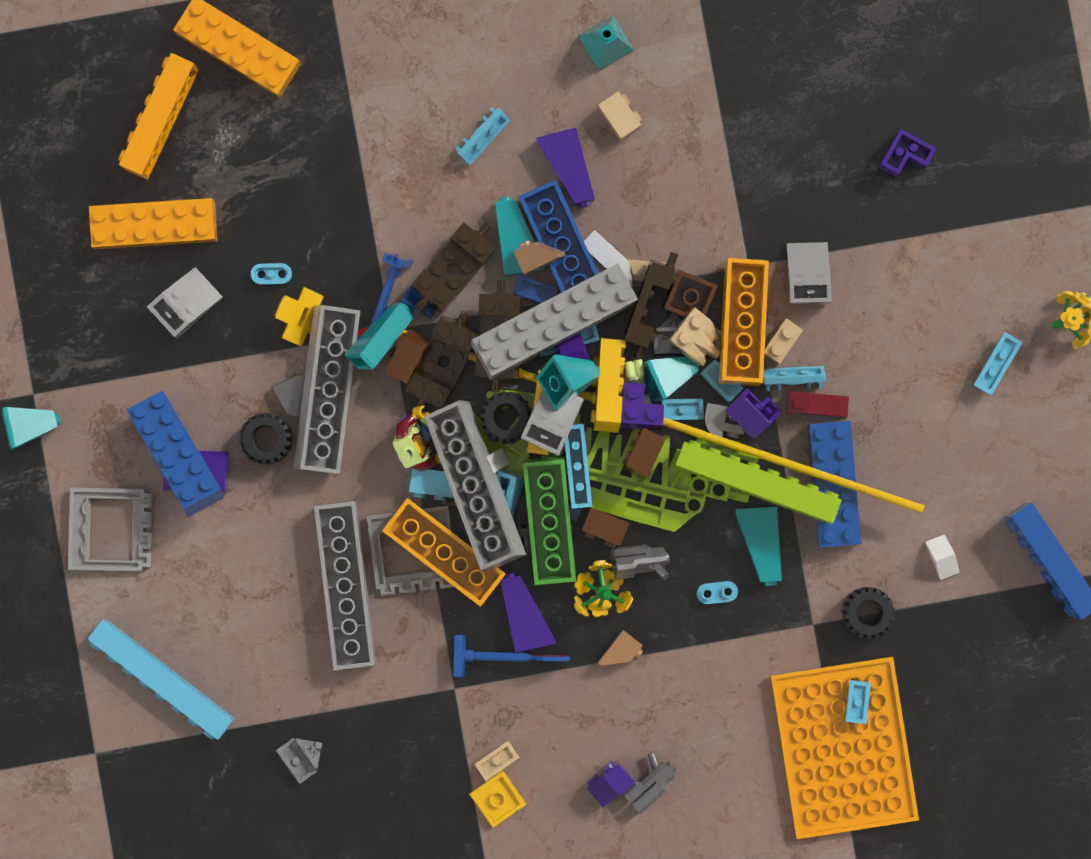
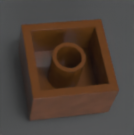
(689, 293)
(408, 355)
(644, 454)
(605, 527)

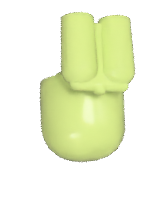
(634, 372)

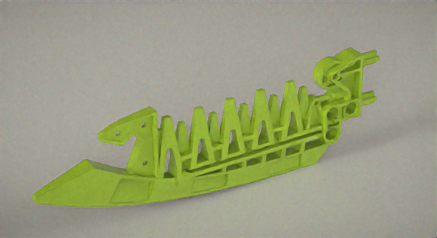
(675, 482)

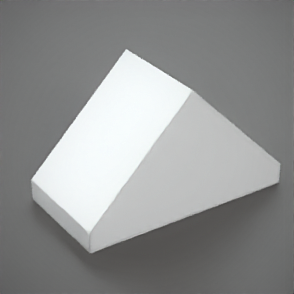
(942, 557)

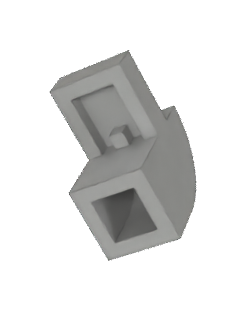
(715, 422)

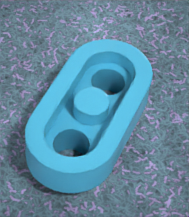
(271, 273)
(717, 592)

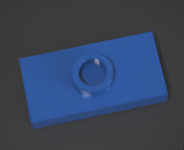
(534, 290)

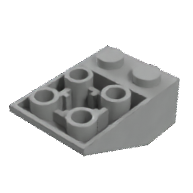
(808, 273)
(184, 302)
(550, 428)

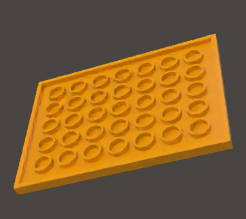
(839, 770)

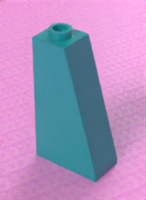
(512, 233)
(379, 337)
(762, 540)

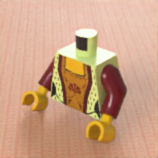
(411, 444)

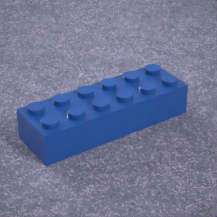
(556, 228)
(833, 453)
(175, 454)
(1051, 559)

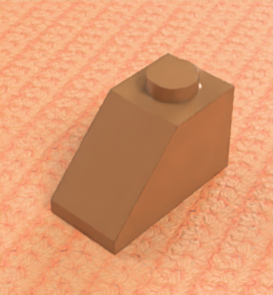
(536, 255)
(622, 650)

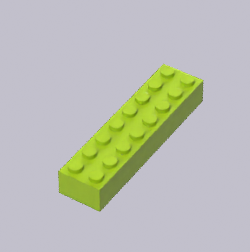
(758, 483)

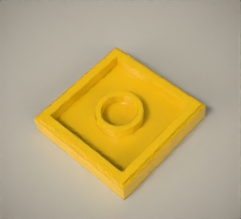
(497, 799)

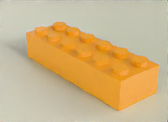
(237, 46)
(159, 116)
(153, 223)
(743, 322)
(441, 551)

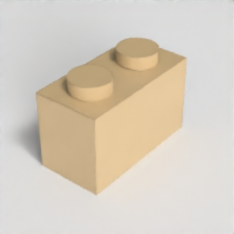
(620, 116)
(782, 341)

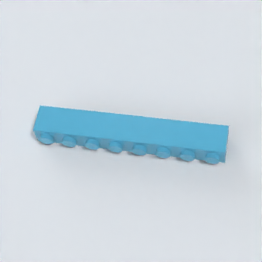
(161, 679)

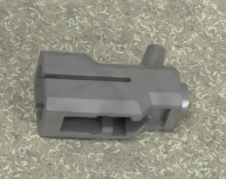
(638, 559)
(656, 780)

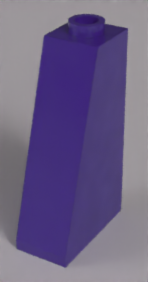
(568, 162)
(525, 619)

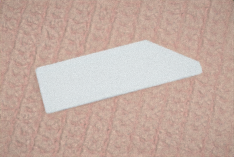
(607, 254)

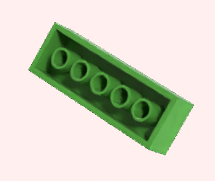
(549, 520)

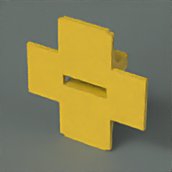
(297, 315)

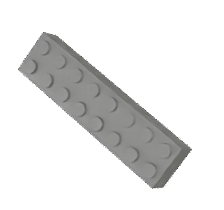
(554, 321)
(326, 389)
(474, 485)
(345, 585)

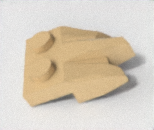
(696, 337)

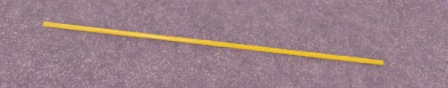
(760, 454)

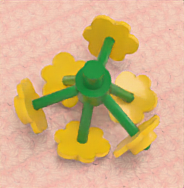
(1073, 317)
(599, 603)

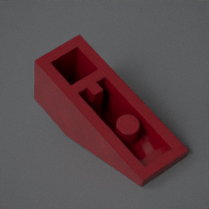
(817, 404)

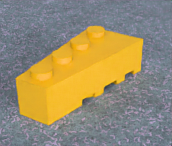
(608, 386)

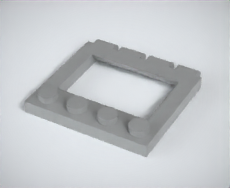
(81, 522)
(406, 581)

